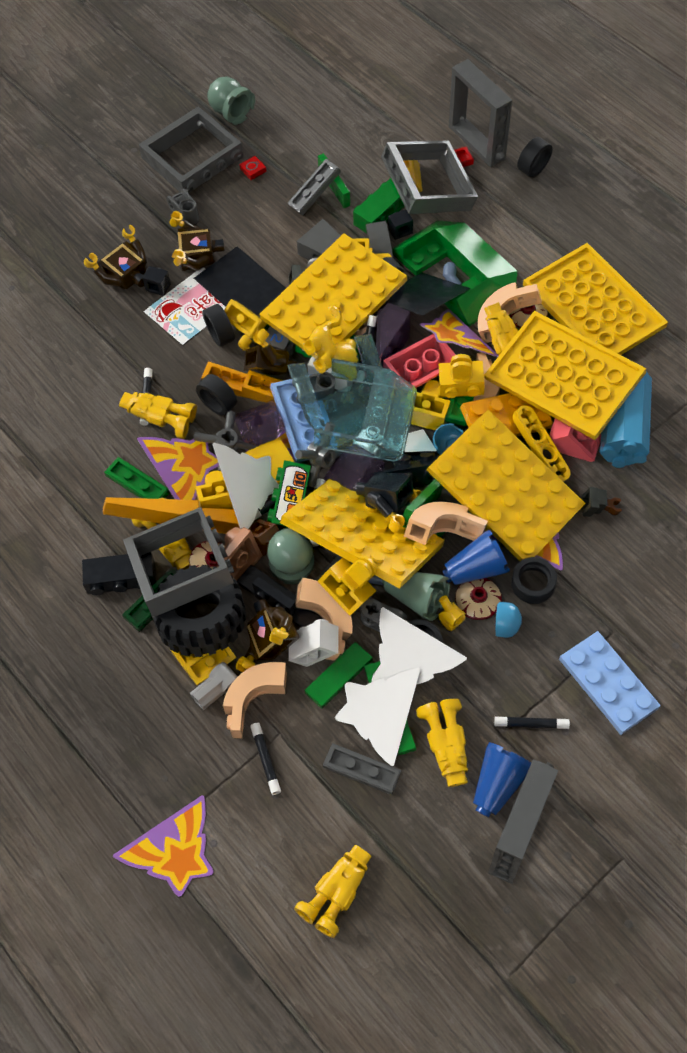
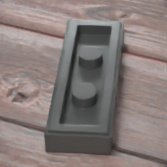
(314, 187)
(362, 769)

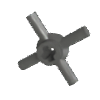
(226, 434)
(318, 457)

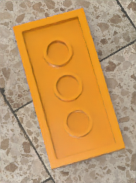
(503, 408)

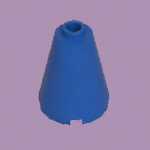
(476, 561)
(498, 779)

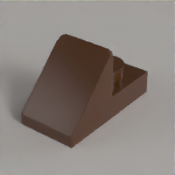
(263, 532)

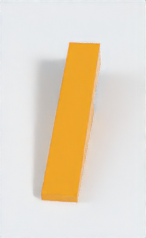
(249, 385)
(166, 509)

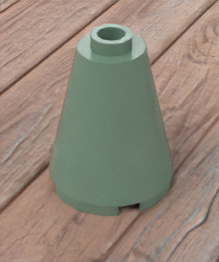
(421, 593)

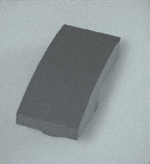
(379, 237)

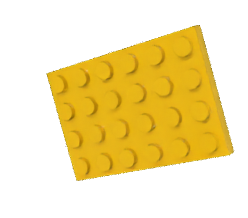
(342, 277)
(596, 301)
(565, 374)
(506, 486)
(350, 529)

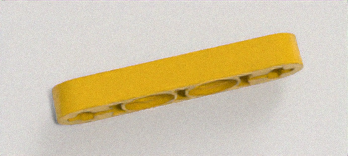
(538, 445)

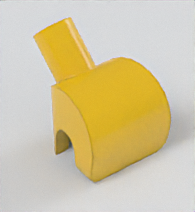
(452, 615)

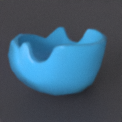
(445, 437)
(507, 620)

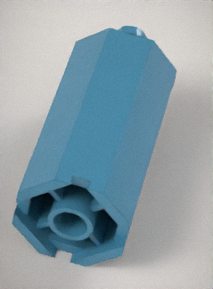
(628, 432)

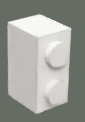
(315, 643)

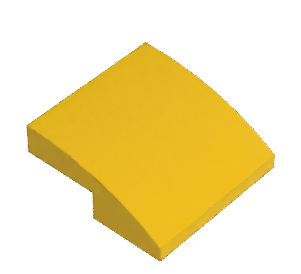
(276, 451)
(200, 667)

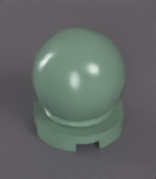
(230, 99)
(290, 556)

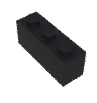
(114, 573)

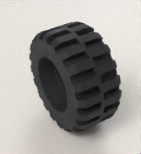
(204, 633)

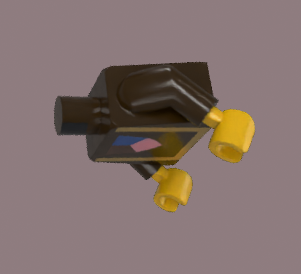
(195, 245)
(123, 265)
(264, 358)
(269, 634)

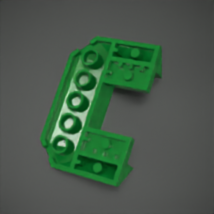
(469, 252)

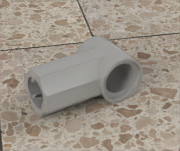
(214, 686)

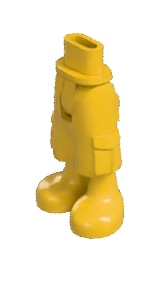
(500, 327)
(158, 411)
(176, 552)
(446, 743)
(339, 888)

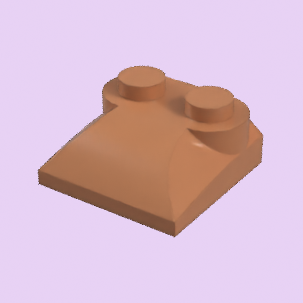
(241, 550)

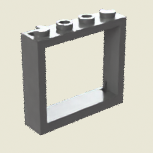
(177, 131)
(490, 149)
(397, 152)
(168, 533)
(522, 821)

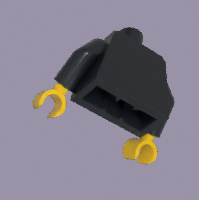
(388, 494)

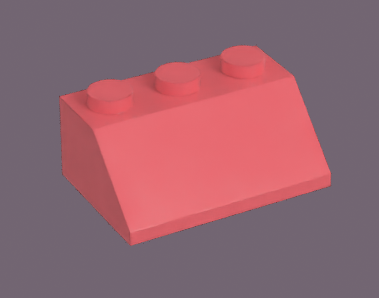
(420, 361)
(573, 442)

